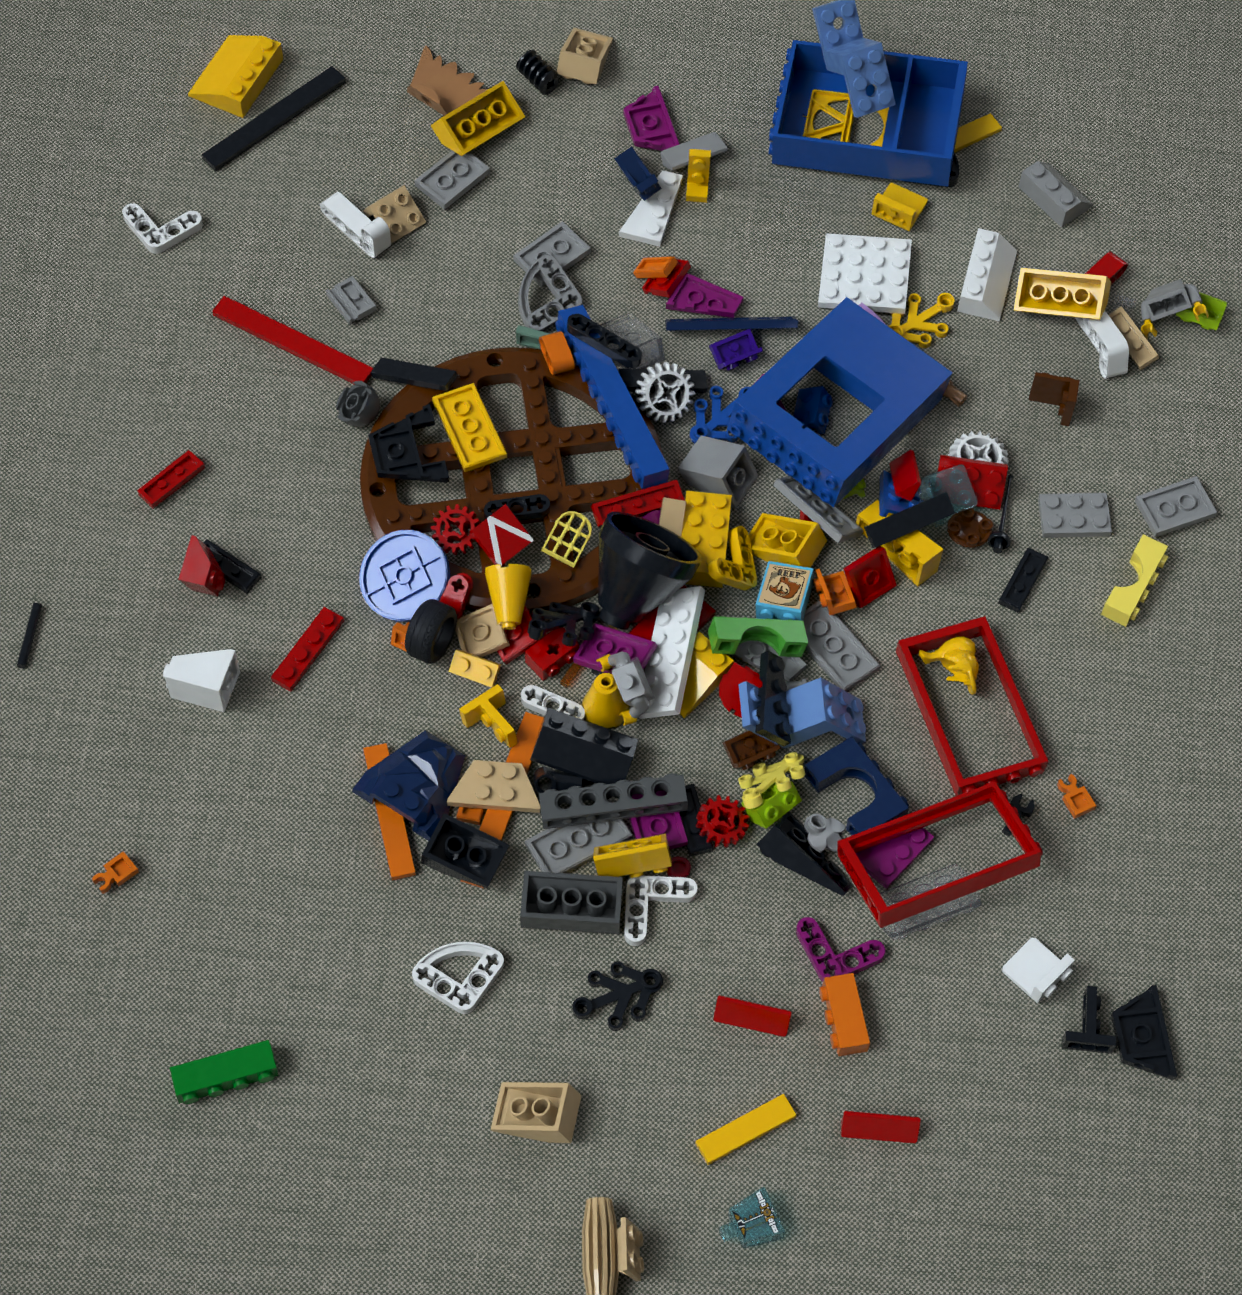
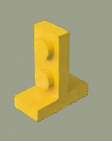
(698, 175)
(485, 709)

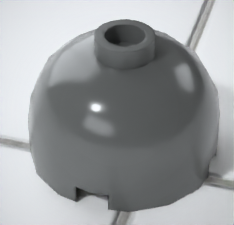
(358, 405)

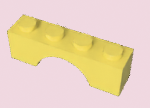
(1123, 601)

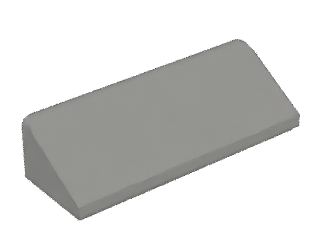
(678, 156)

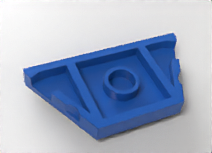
(888, 500)

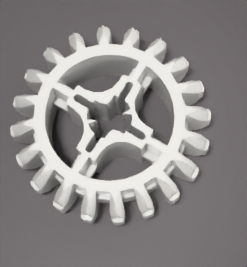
(657, 397)
(978, 448)

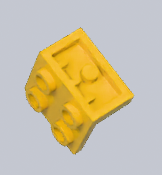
(899, 206)

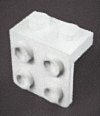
(1037, 969)

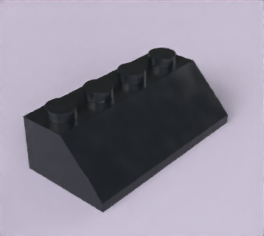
(583, 748)

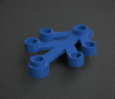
(719, 417)

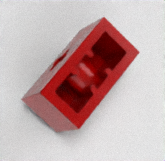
(550, 654)

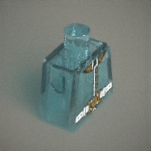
(753, 1221)

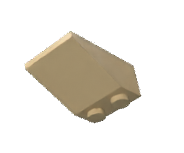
(584, 56)
(537, 1111)

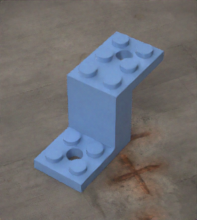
(854, 57)
(813, 710)

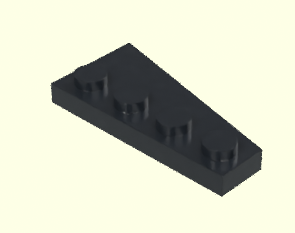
(774, 706)

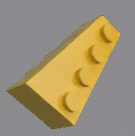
(912, 553)

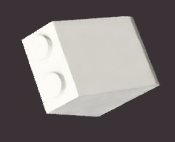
(203, 678)

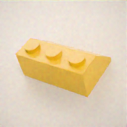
(633, 857)

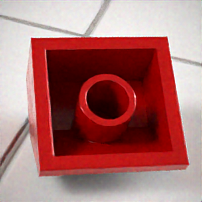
(201, 570)

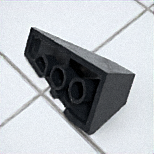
(788, 846)

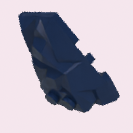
(415, 781)

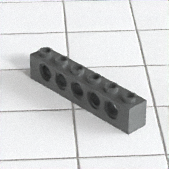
(624, 808)

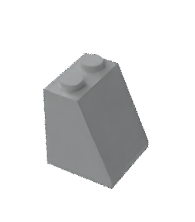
(719, 468)

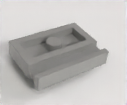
(351, 300)

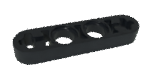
(578, 324)

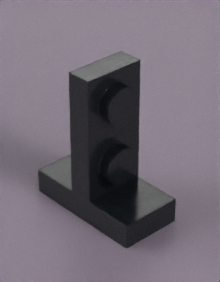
(1089, 1038)

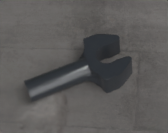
(1027, 811)

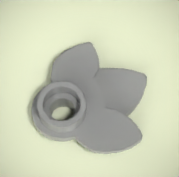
(823, 832)

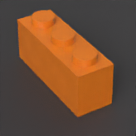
(844, 1014)

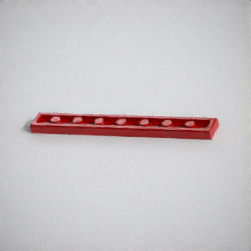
(292, 341)

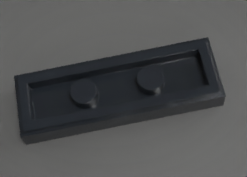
(234, 570)
(1023, 580)
(696, 843)

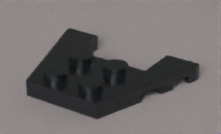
(397, 453)

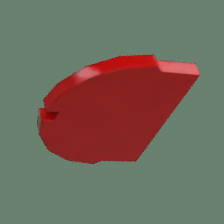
(730, 686)

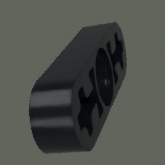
(522, 501)

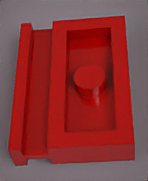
(666, 285)

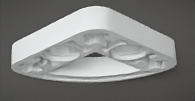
(465, 989)

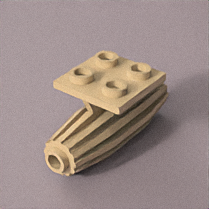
(608, 1248)

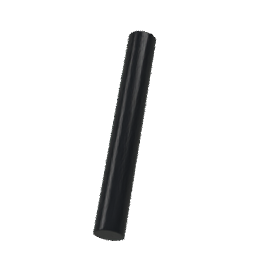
(29, 635)

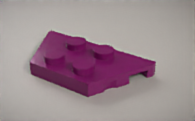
(650, 122)

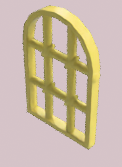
(570, 545)

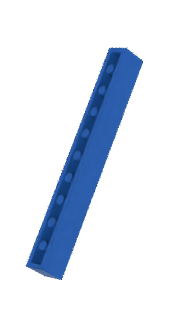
(617, 406)

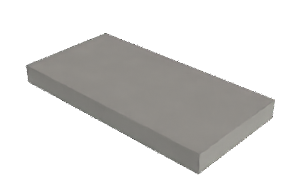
(830, 519)
(837, 648)
(573, 846)

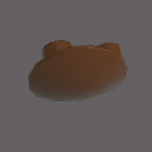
(969, 528)

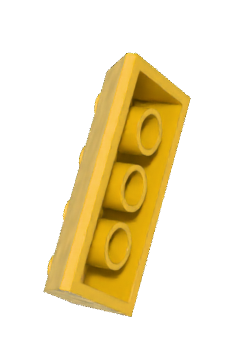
(478, 119)
(1062, 293)

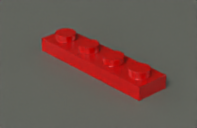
(637, 502)
(307, 649)

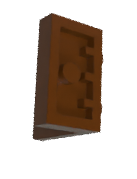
(1056, 391)

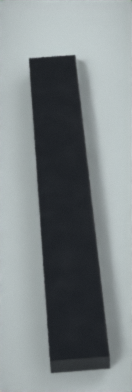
(273, 118)

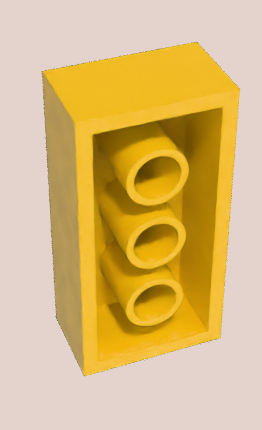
(706, 530)

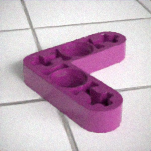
(836, 961)

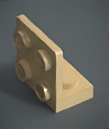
(398, 212)

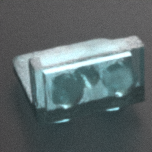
(954, 482)

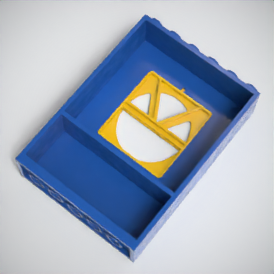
(916, 131)

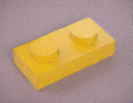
(474, 668)

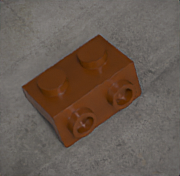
(747, 748)

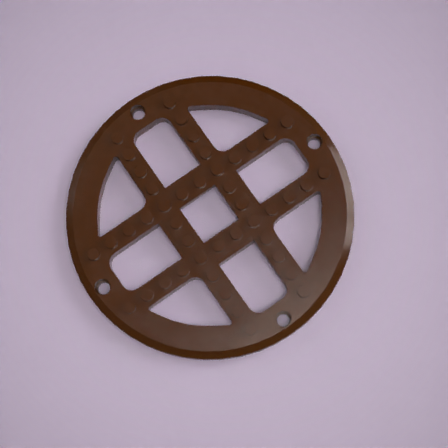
(541, 439)

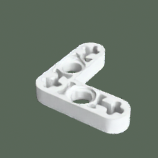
(161, 234)
(534, 704)
(648, 893)

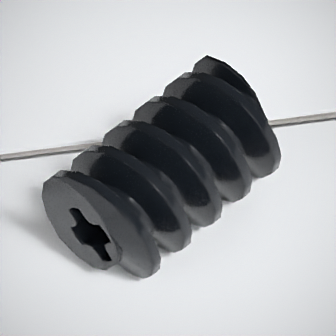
(538, 72)

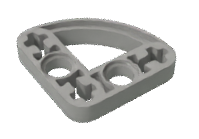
(561, 295)

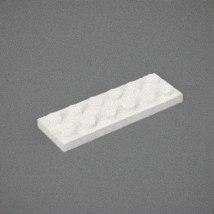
(675, 639)

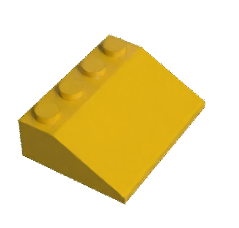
(238, 73)

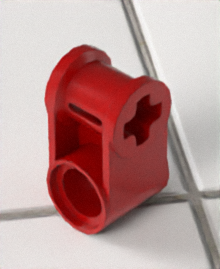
(454, 595)

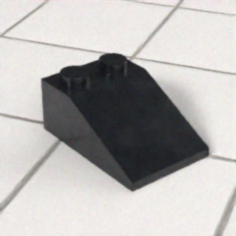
(463, 852)

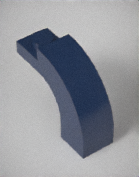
(637, 174)

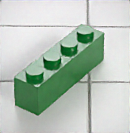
(224, 1072)

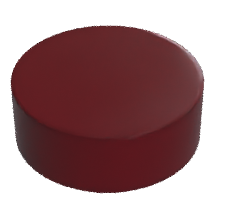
(680, 867)

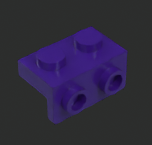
(735, 349)

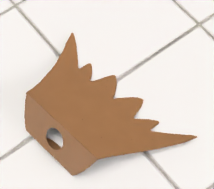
(440, 86)

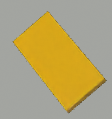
(469, 427)

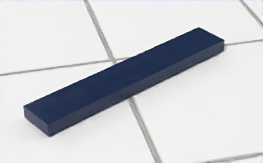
(731, 323)

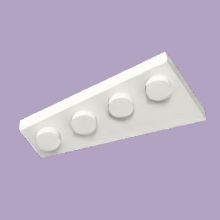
(652, 216)

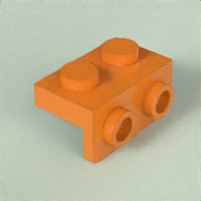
(834, 592)

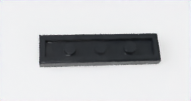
(414, 374)
(631, 376)
(909, 520)

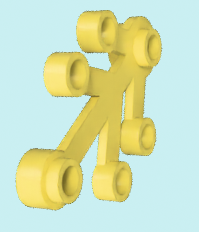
(763, 774)

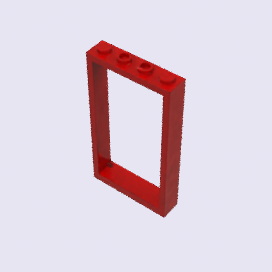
(934, 640)

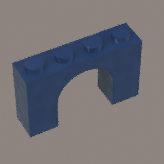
(851, 761)

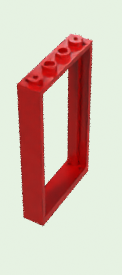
(988, 793)

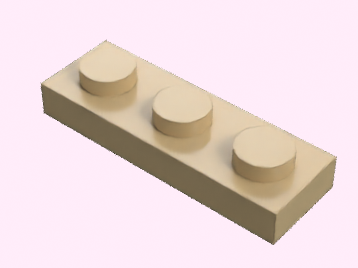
(1139, 347)

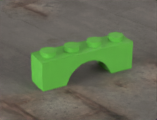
(784, 636)

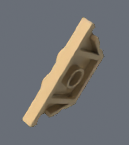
(495, 787)

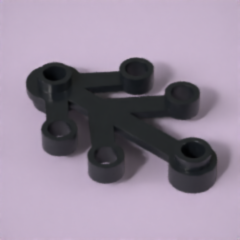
(587, 613)
(620, 993)

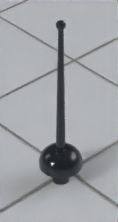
(1000, 540)

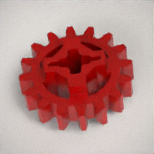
(450, 536)
(722, 826)

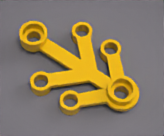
(917, 322)

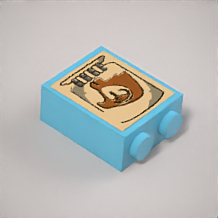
(784, 592)

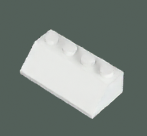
(987, 276)

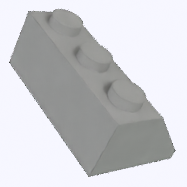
(1053, 193)

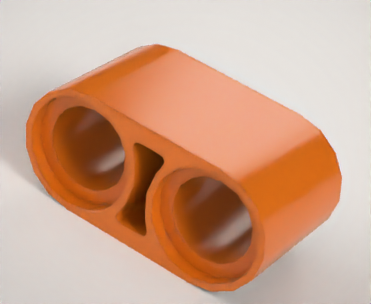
(556, 352)

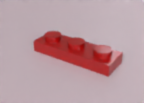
(171, 479)

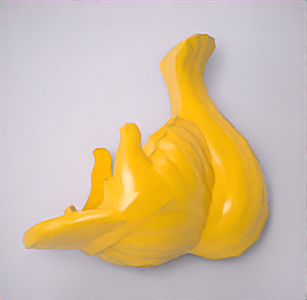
(959, 658)

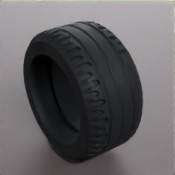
(431, 631)

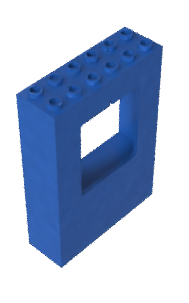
(867, 363)

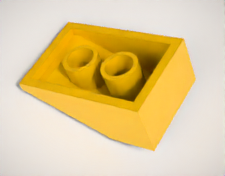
(786, 540)
(704, 674)

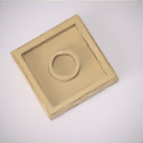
(480, 633)

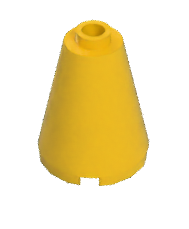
(508, 592)
(604, 702)

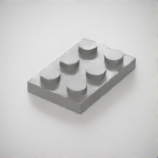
(451, 178)
(557, 242)
(1175, 506)
(1074, 515)

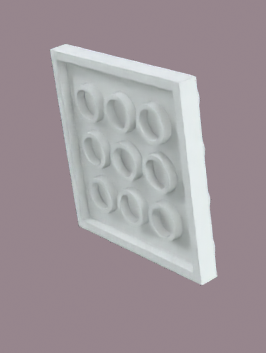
(866, 272)

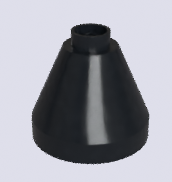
(639, 567)

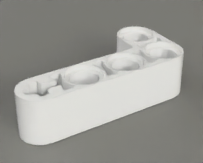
(369, 235)
(1109, 343)

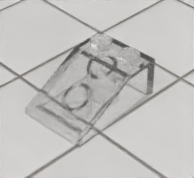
(639, 335)

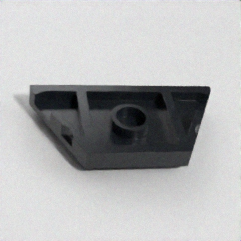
(1143, 1035)

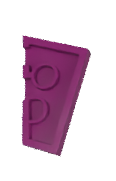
(704, 298)
(891, 858)

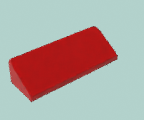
(905, 475)
(752, 1016)
(880, 1127)

